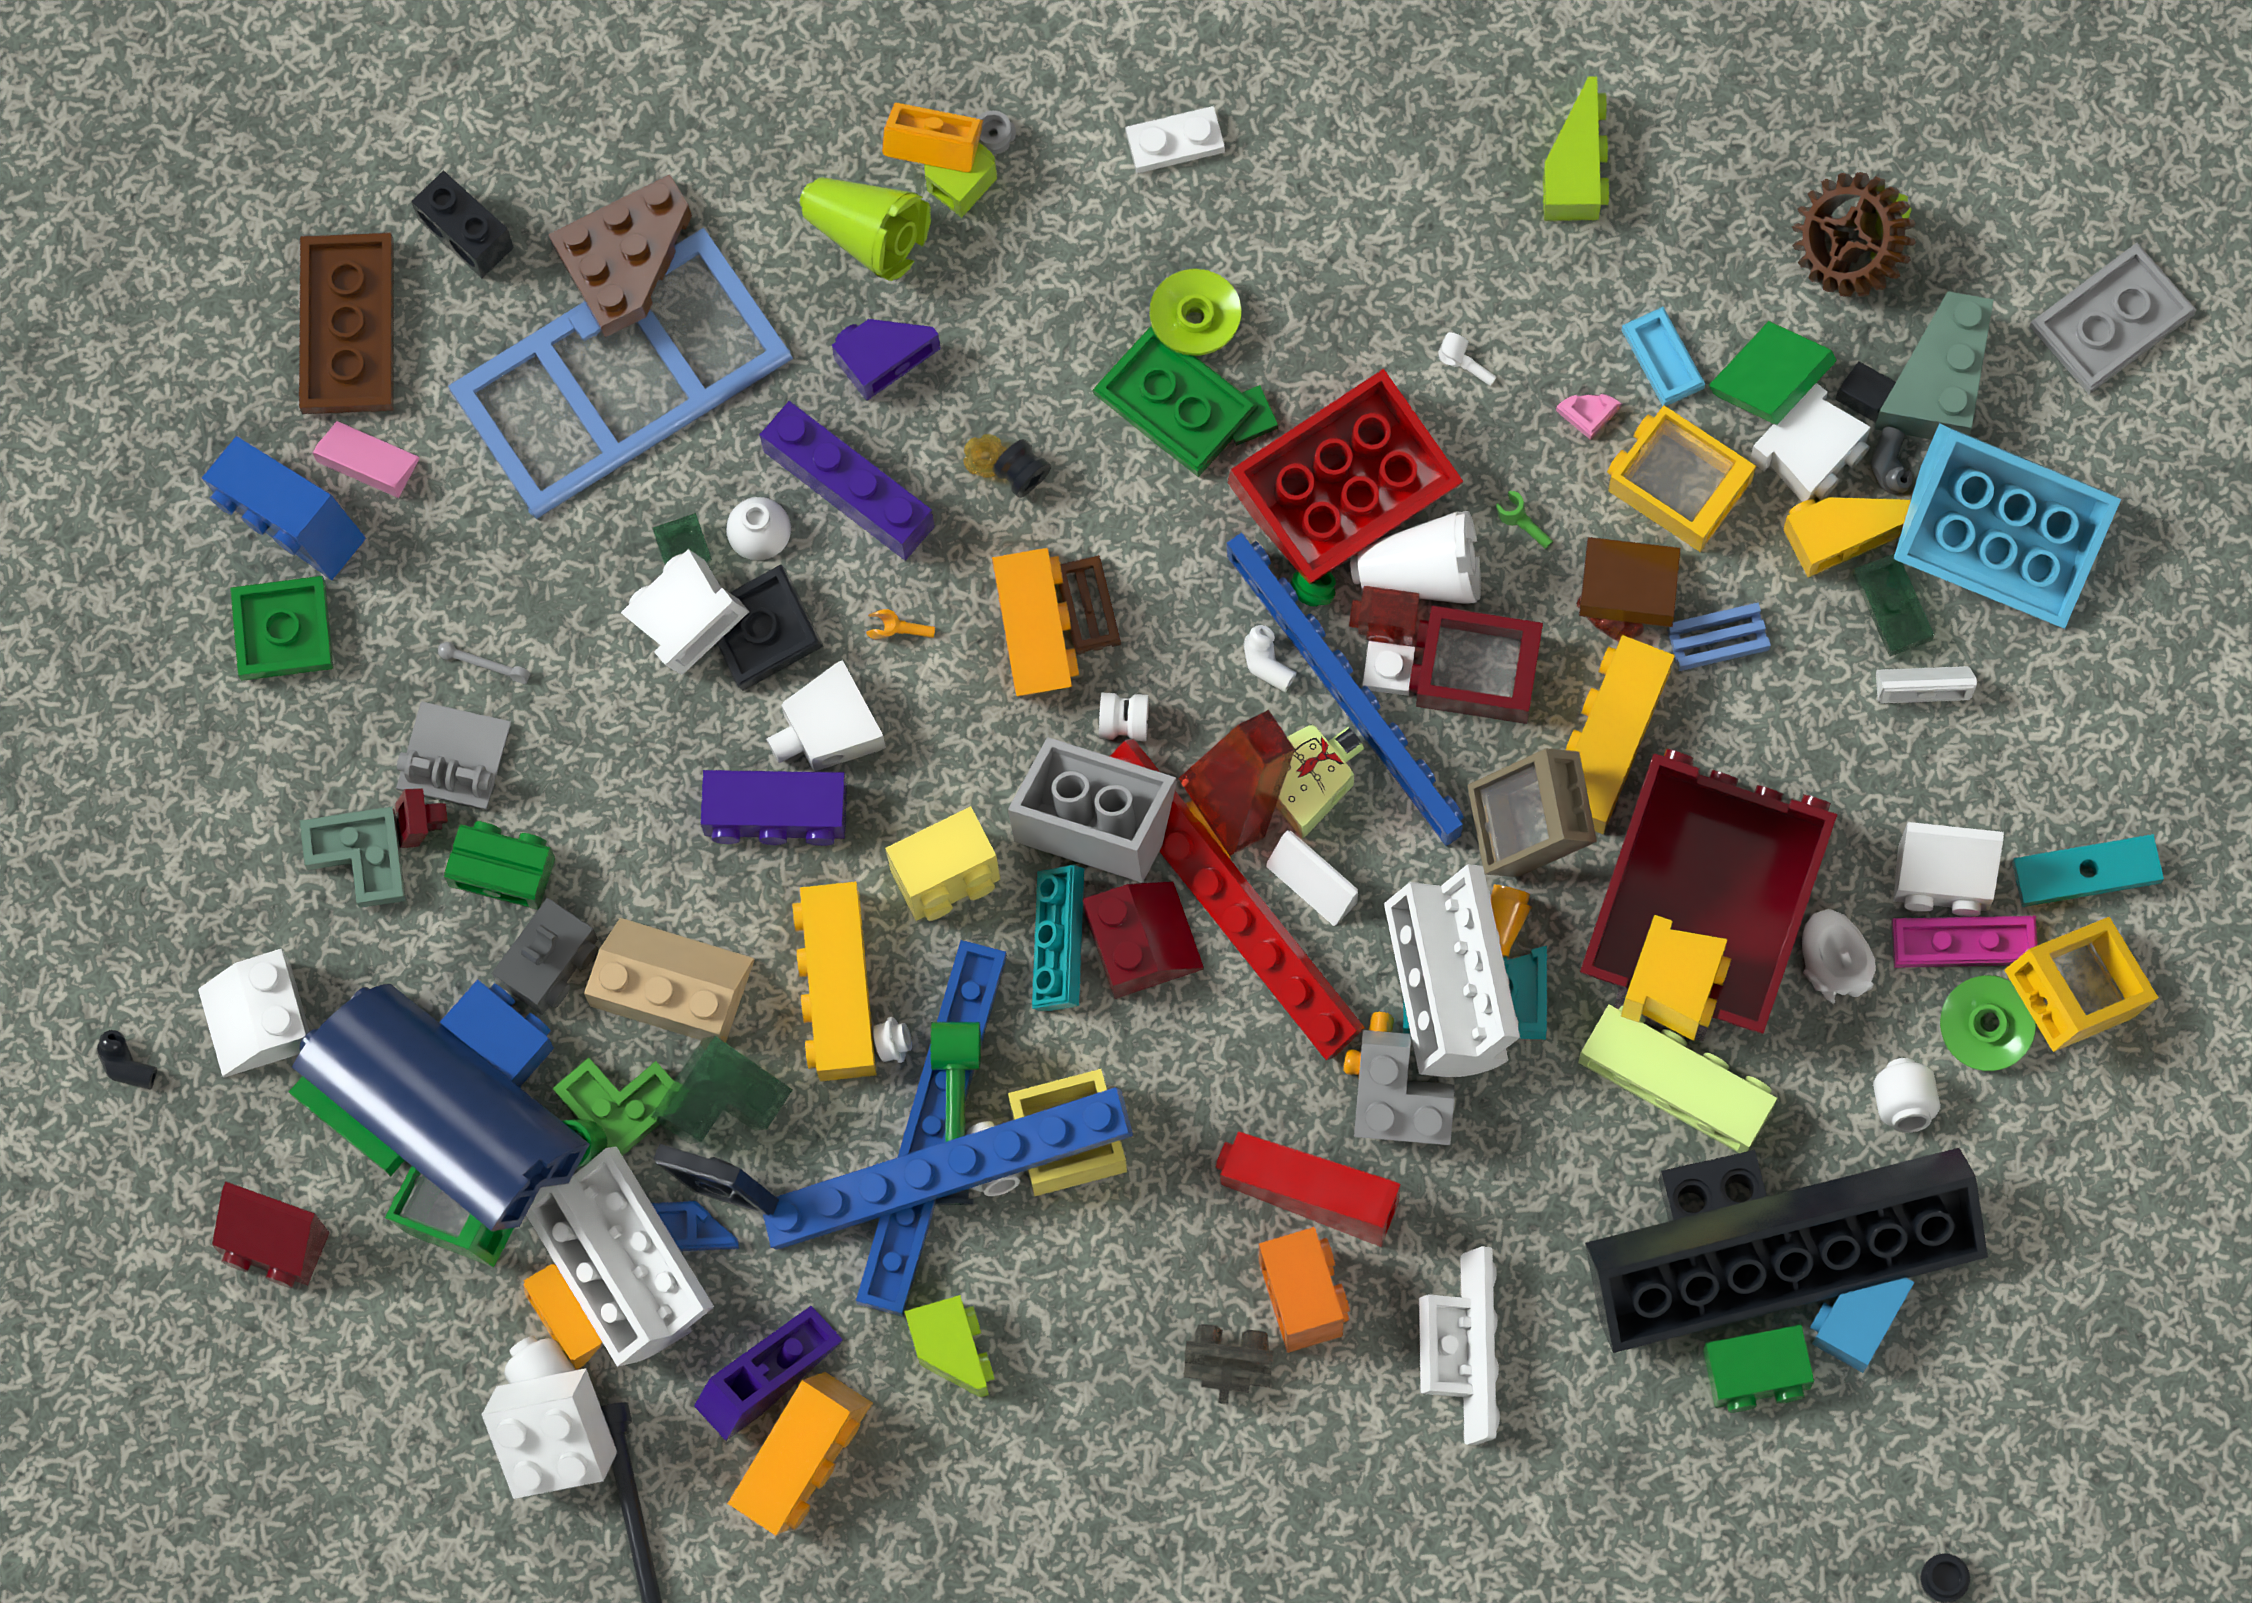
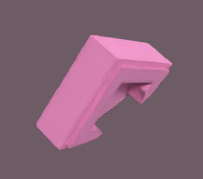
(1588, 412)

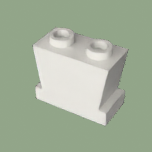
(1812, 445)
(684, 611)

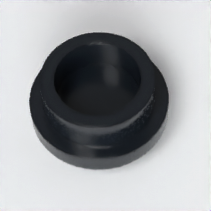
(1945, 1578)

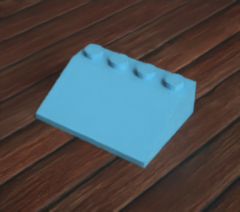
(2004, 526)

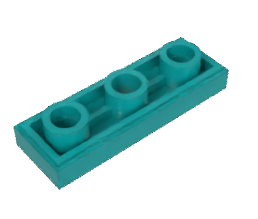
(2116, 867)
(1058, 938)

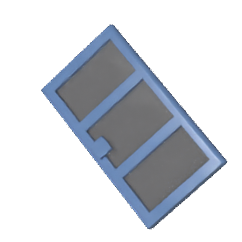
(584, 404)

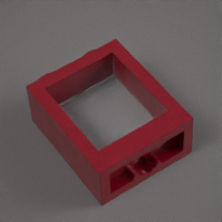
(1473, 662)

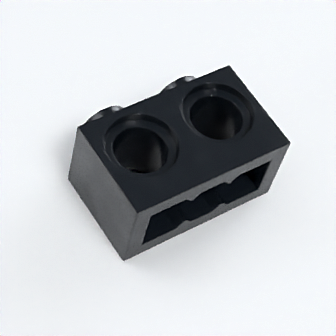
(462, 224)
(1709, 1182)

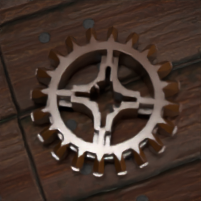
(1863, 218)

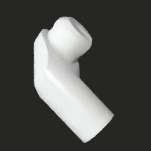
(1262, 659)

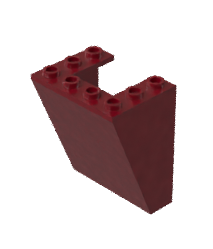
(1716, 868)

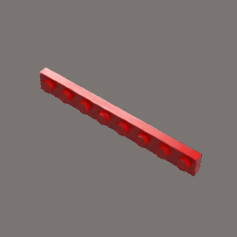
(1251, 924)

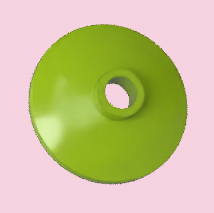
(1195, 292)

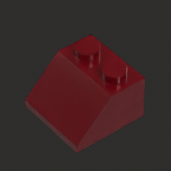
(1141, 936)
(268, 1236)

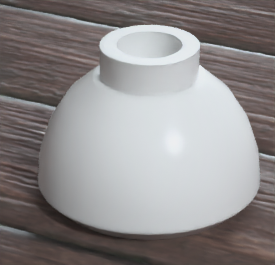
(758, 528)

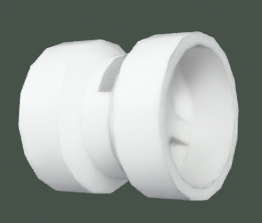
(1113, 712)

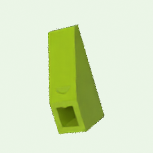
(1573, 165)

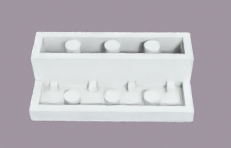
(1452, 975)
(619, 1259)

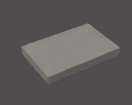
(2112, 318)

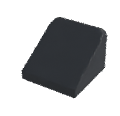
(1865, 391)

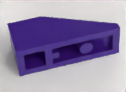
(765, 1372)

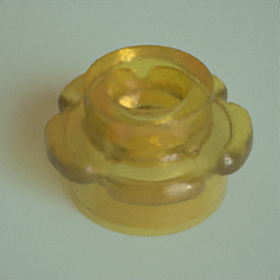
(973, 451)

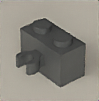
(546, 957)

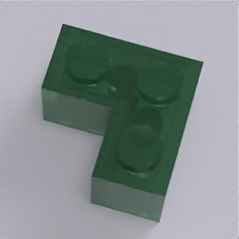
(717, 1081)

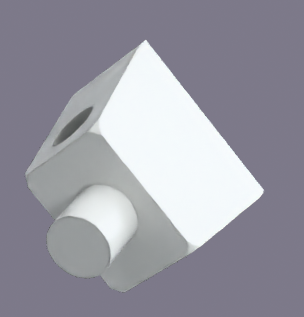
(827, 722)

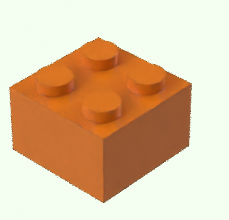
(1301, 1288)

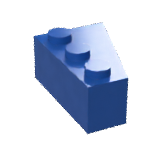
(284, 506)

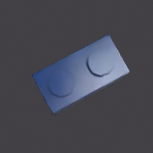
(499, 1032)

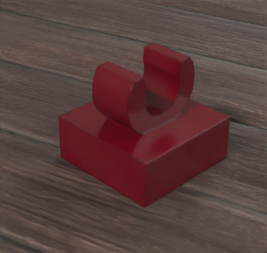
(416, 818)

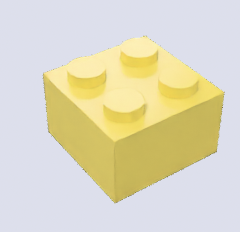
(944, 865)
(1078, 1168)

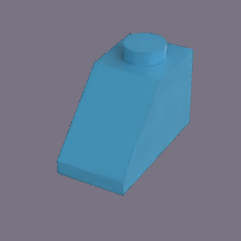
(1859, 1322)

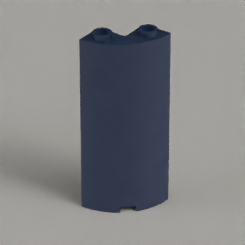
(439, 1105)

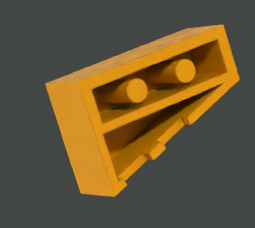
(1034, 621)
(799, 1453)

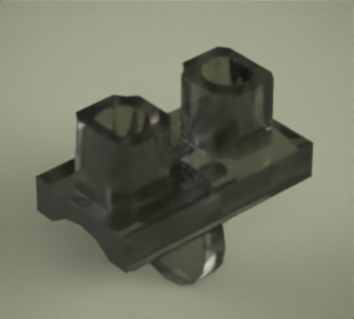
(1228, 1366)

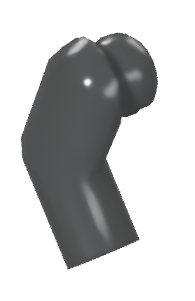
(1886, 465)

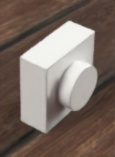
(1388, 667)

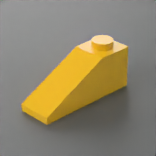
(1842, 529)

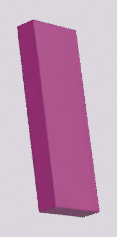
(1961, 941)

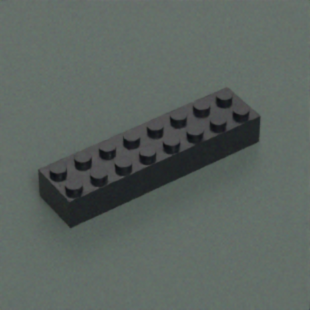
(1787, 1249)

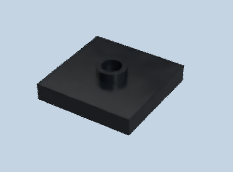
(772, 632)
(716, 1179)

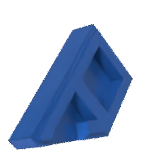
(694, 1227)

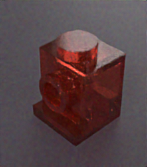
(1385, 615)

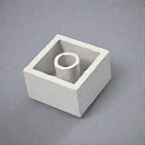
(549, 1433)

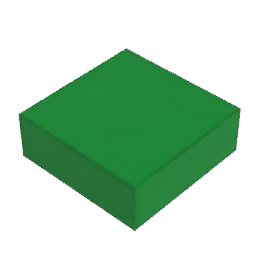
(1258, 424)

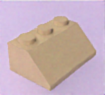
(668, 981)

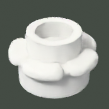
(892, 1040)

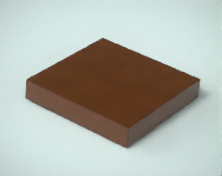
(1630, 582)

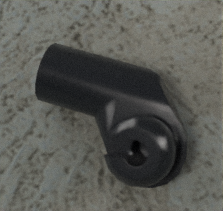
(119, 1063)

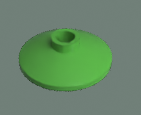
(1964, 1030)

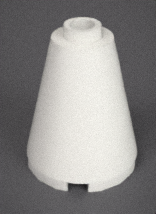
(1425, 560)

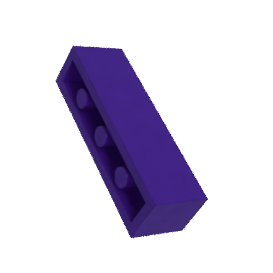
(847, 480)

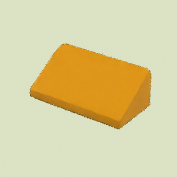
(931, 137)
(562, 1314)

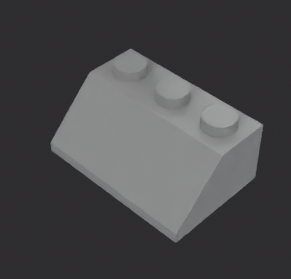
(1093, 809)

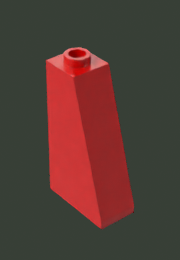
(1310, 1186)

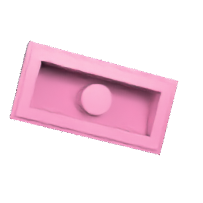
(365, 458)

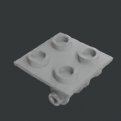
(453, 755)

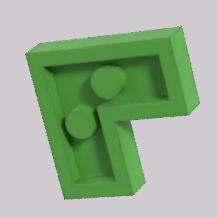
(621, 1114)

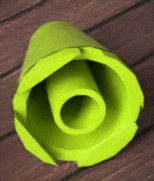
(869, 222)

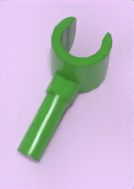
(1520, 518)

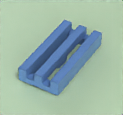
(1714, 619)

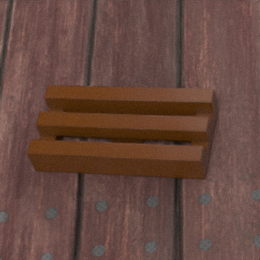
(1096, 641)

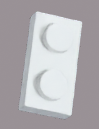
(1175, 139)

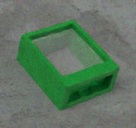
(436, 1218)

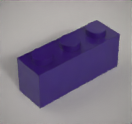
(774, 806)

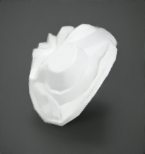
(1836, 956)

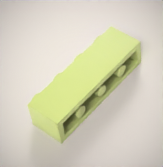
(1678, 1079)

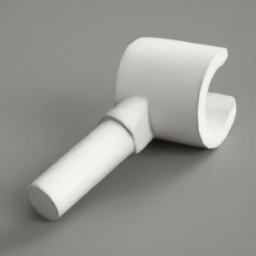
(1452, 354)

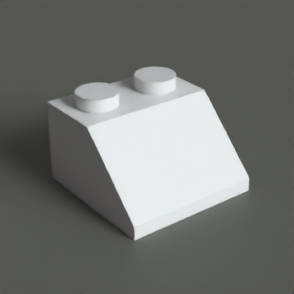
(1947, 868)
(254, 1013)

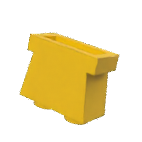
(1676, 978)

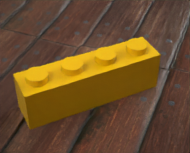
(1618, 720)
(836, 980)

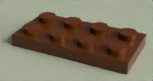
(346, 323)

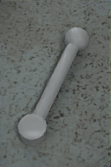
(448, 651)

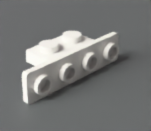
(1460, 1346)

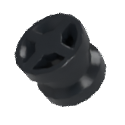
(1021, 468)

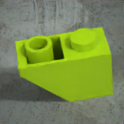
(962, 189)
(946, 1345)

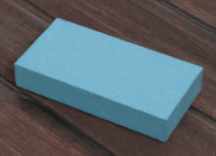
(1663, 356)

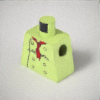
(1316, 776)

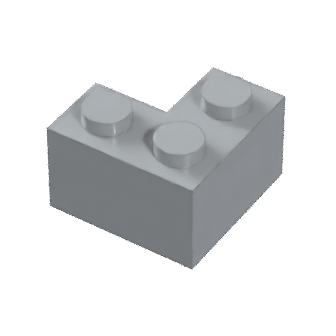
(1393, 1106)

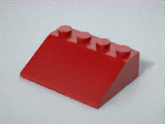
(1344, 477)

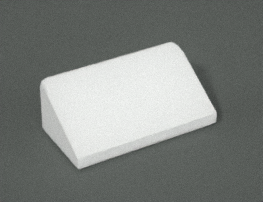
(1925, 684)
(1312, 878)

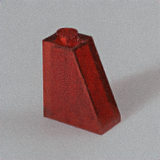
(1241, 781)

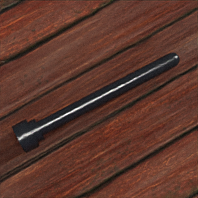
(617, 1419)

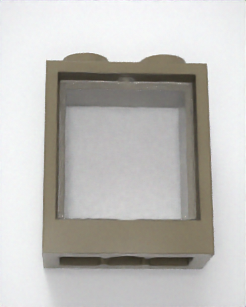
(1532, 812)

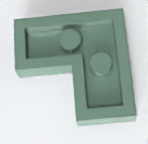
(368, 843)

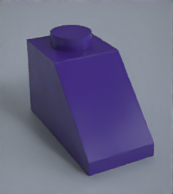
(882, 352)

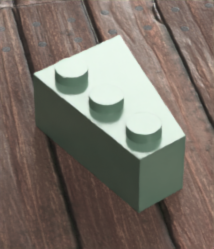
(1942, 372)

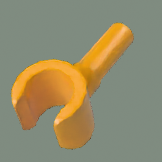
(894, 625)

